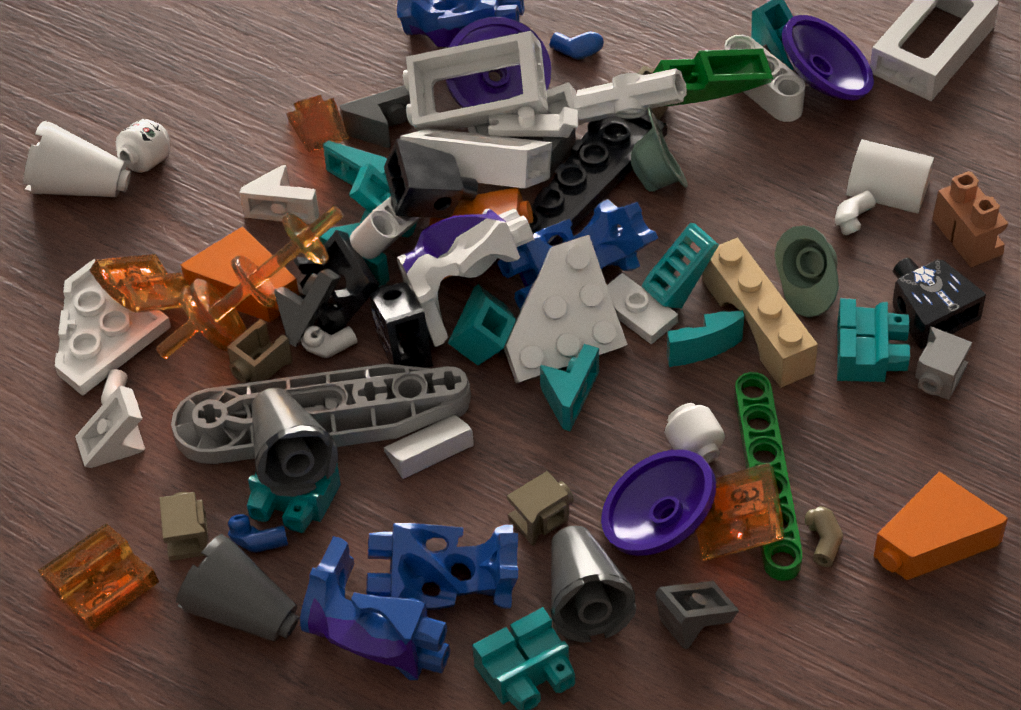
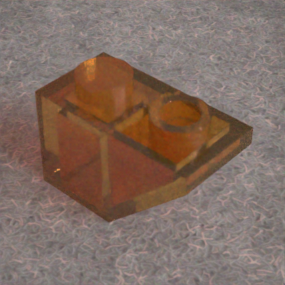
(317, 122)

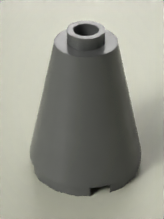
(289, 445)
(587, 587)
(237, 593)

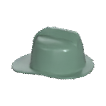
(654, 161)
(807, 270)

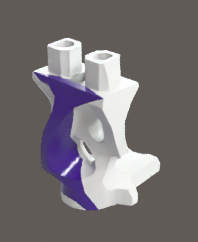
(459, 248)

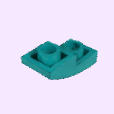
(717, 335)

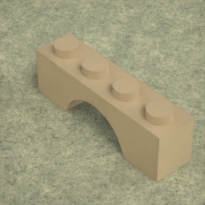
(781, 338)

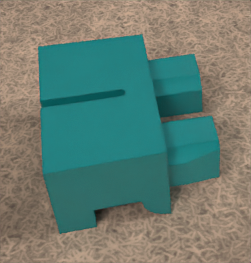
(864, 343)
(297, 510)
(523, 659)

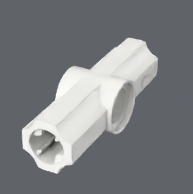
(630, 95)

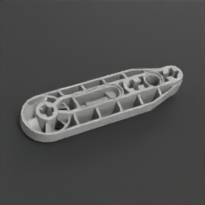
(348, 403)

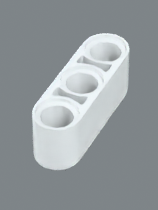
(784, 94)
(380, 230)

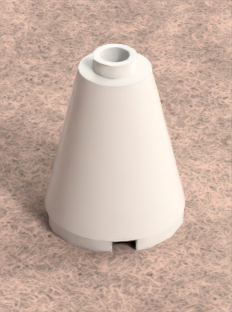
(72, 166)

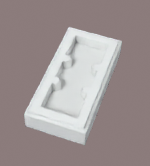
(640, 310)

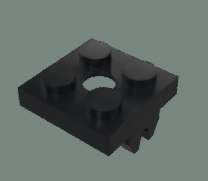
(359, 282)

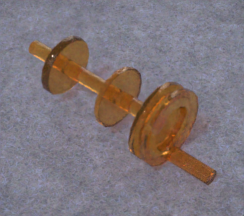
(216, 314)

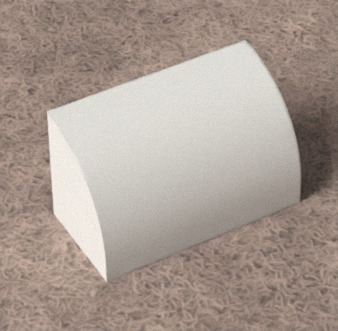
(891, 175)

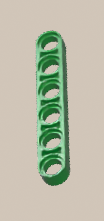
(769, 440)

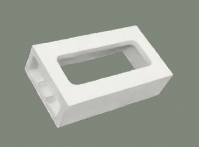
(468, 59)
(929, 75)
(491, 158)

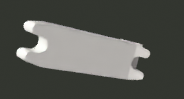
(529, 124)

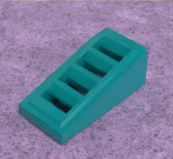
(352, 161)
(663, 272)

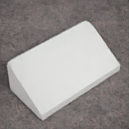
(430, 445)

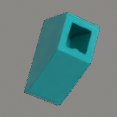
(482, 326)

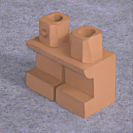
(970, 220)

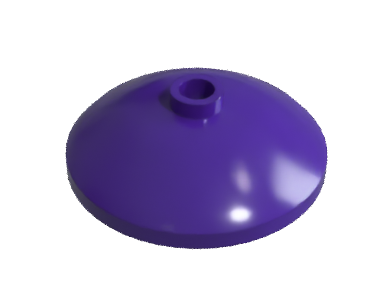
(826, 58)
(478, 87)
(659, 502)

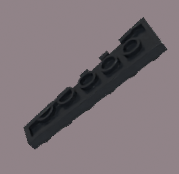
(590, 172)

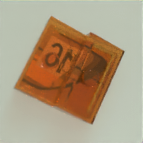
(139, 282)
(742, 514)
(98, 576)

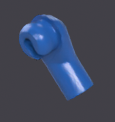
(579, 46)
(253, 539)

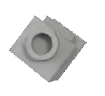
(942, 363)

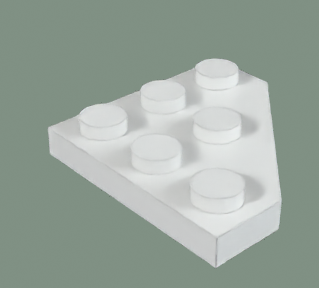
(564, 312)
(99, 332)

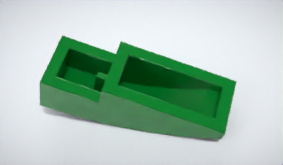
(720, 73)

